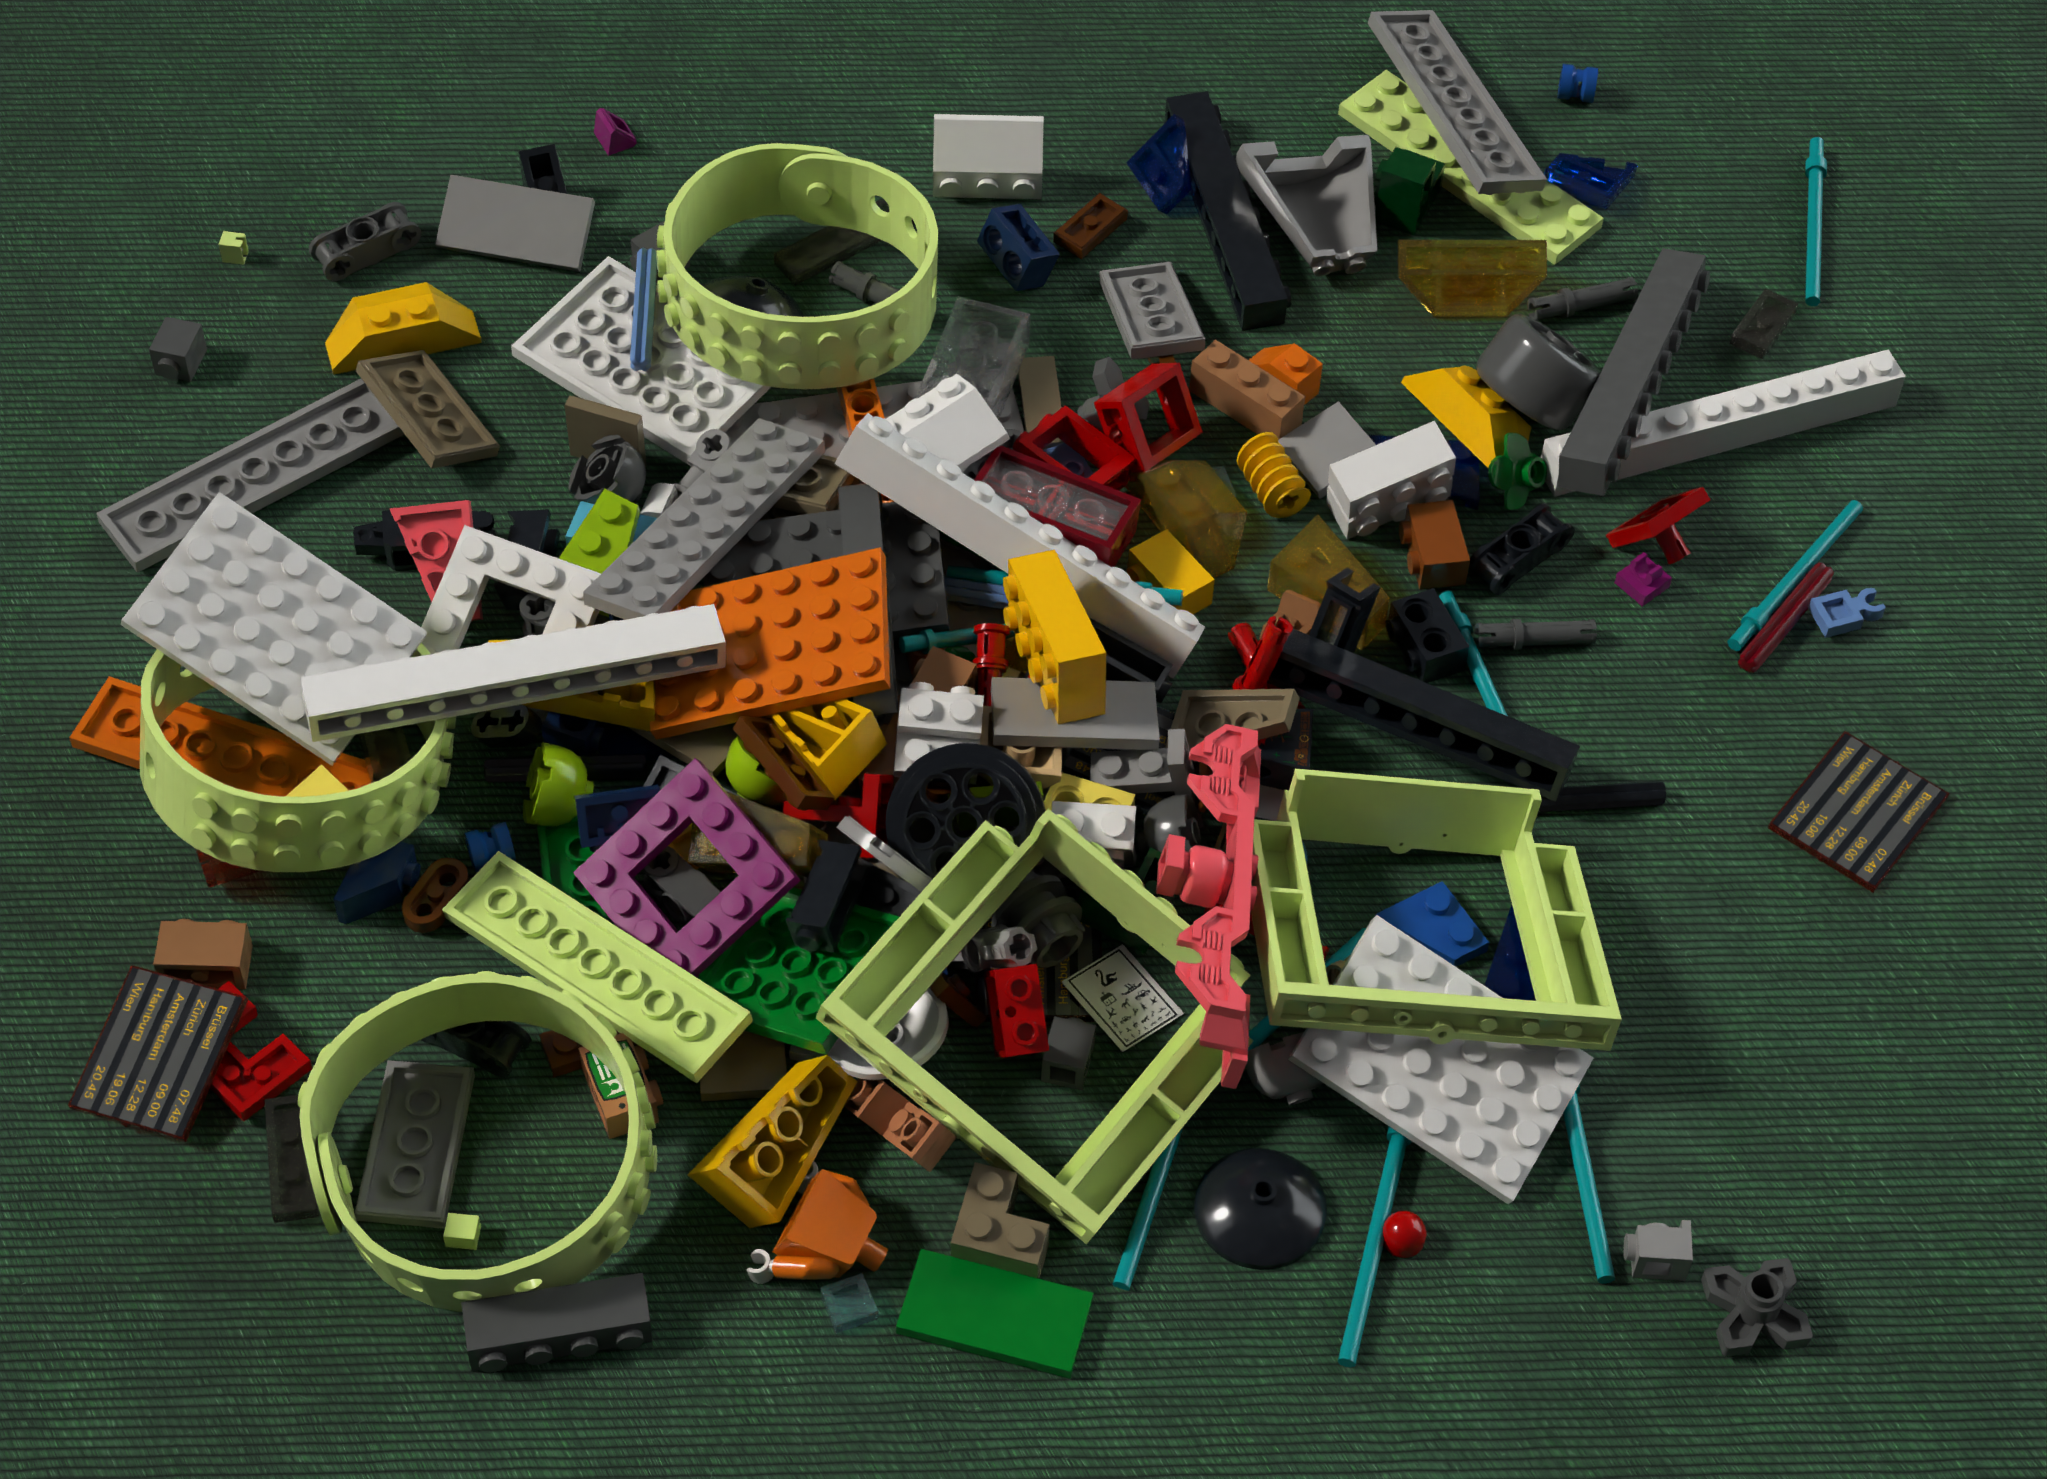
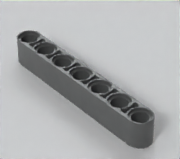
(860, 531)

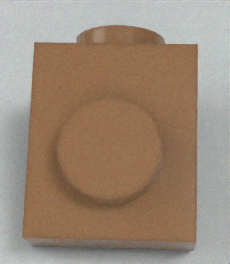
(1297, 610)

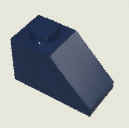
(377, 883)

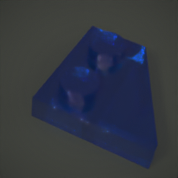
(1164, 165)

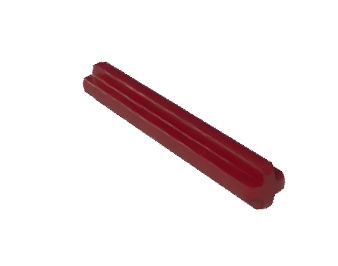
(1785, 618)

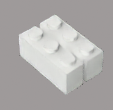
(1389, 476)

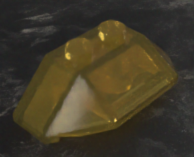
(1471, 275)
(1194, 508)

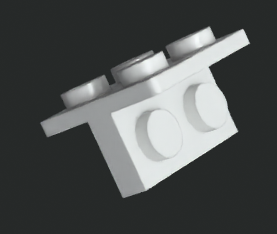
(1104, 824)

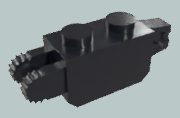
(386, 539)

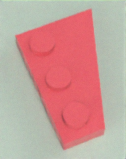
(431, 538)

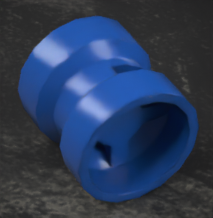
(1569, 82)
(485, 845)

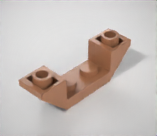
(900, 1122)

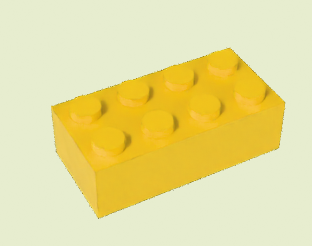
(1055, 637)

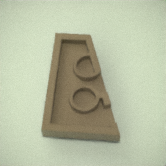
(1262, 710)

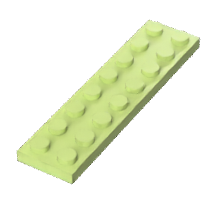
(1396, 119)
(600, 964)

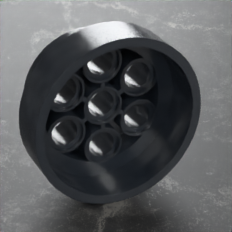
(957, 764)

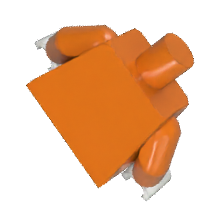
(823, 1232)

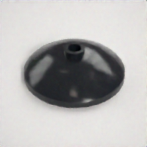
(754, 294)
(1258, 1229)

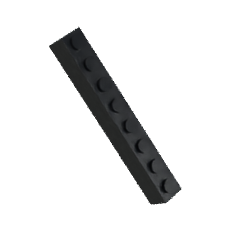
(1228, 216)
(1424, 714)

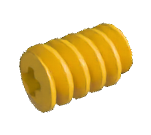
(1273, 476)

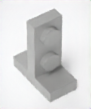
(1146, 769)

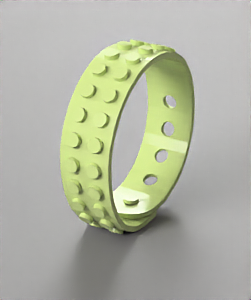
(821, 190)
(281, 830)
(438, 1007)

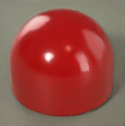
(1404, 1234)

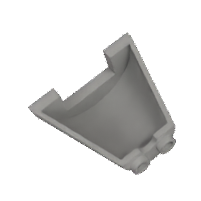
(1319, 200)

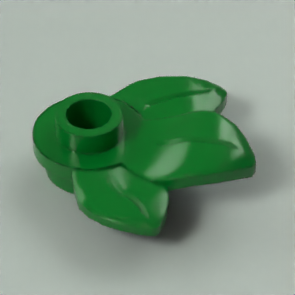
(1516, 471)

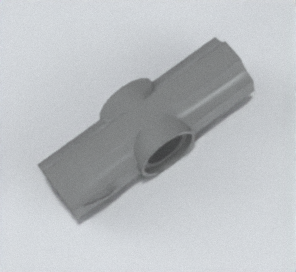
(996, 948)

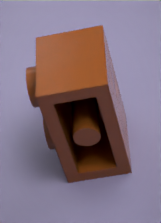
(1435, 544)

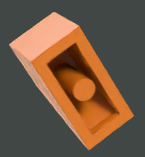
(1293, 367)

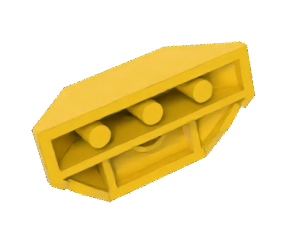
(399, 323)
(1468, 409)

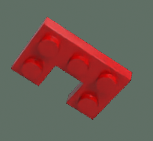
(247, 1082)

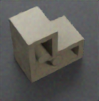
(989, 1231)

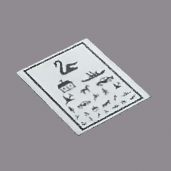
(1122, 998)

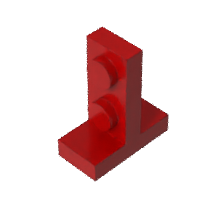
(867, 811)

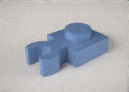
(1840, 613)

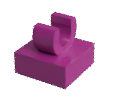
(1643, 579)

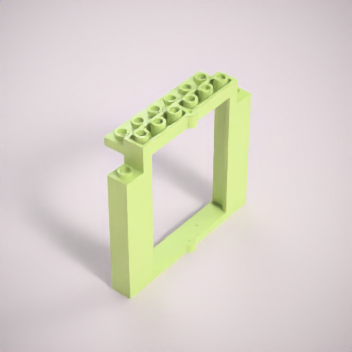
(1545, 886)
(938, 929)

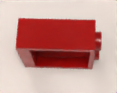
(1118, 412)
(1111, 459)
(1023, 1025)

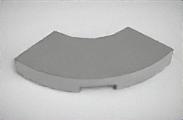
(884, 853)

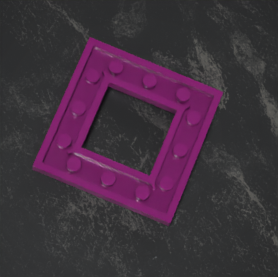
(686, 799)

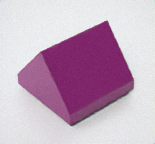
(612, 132)

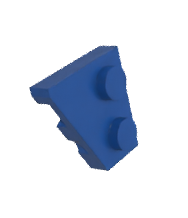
(1438, 924)

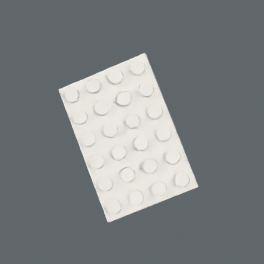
(588, 349)
(261, 614)
(1464, 1100)

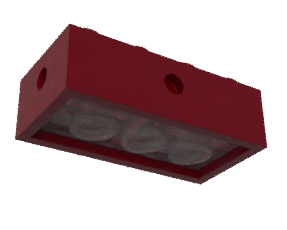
(1075, 505)

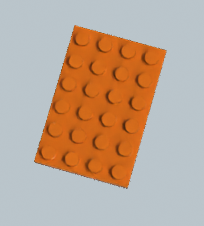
(789, 644)

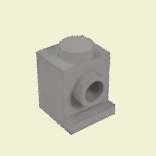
(1660, 1251)

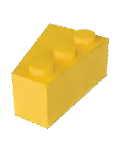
(833, 739)

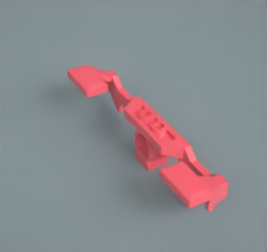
(1214, 877)

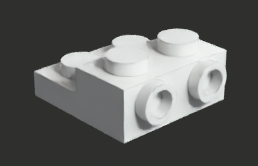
(935, 720)

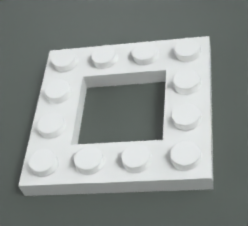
(488, 556)

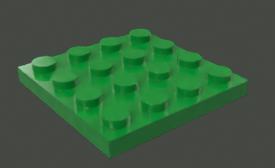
(789, 984)

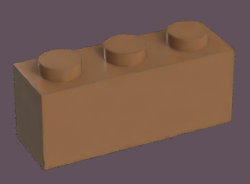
(1245, 391)

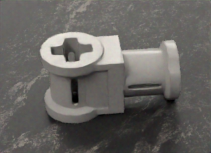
(702, 458)

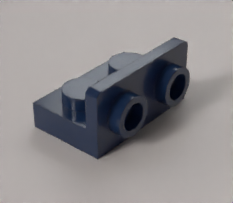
(606, 812)

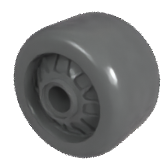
(1538, 372)

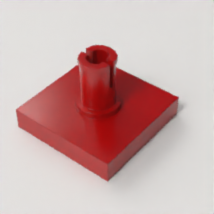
(1660, 522)

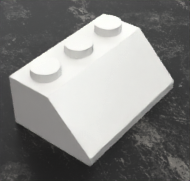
(988, 156)
(951, 422)

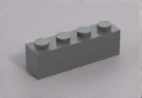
(556, 1322)

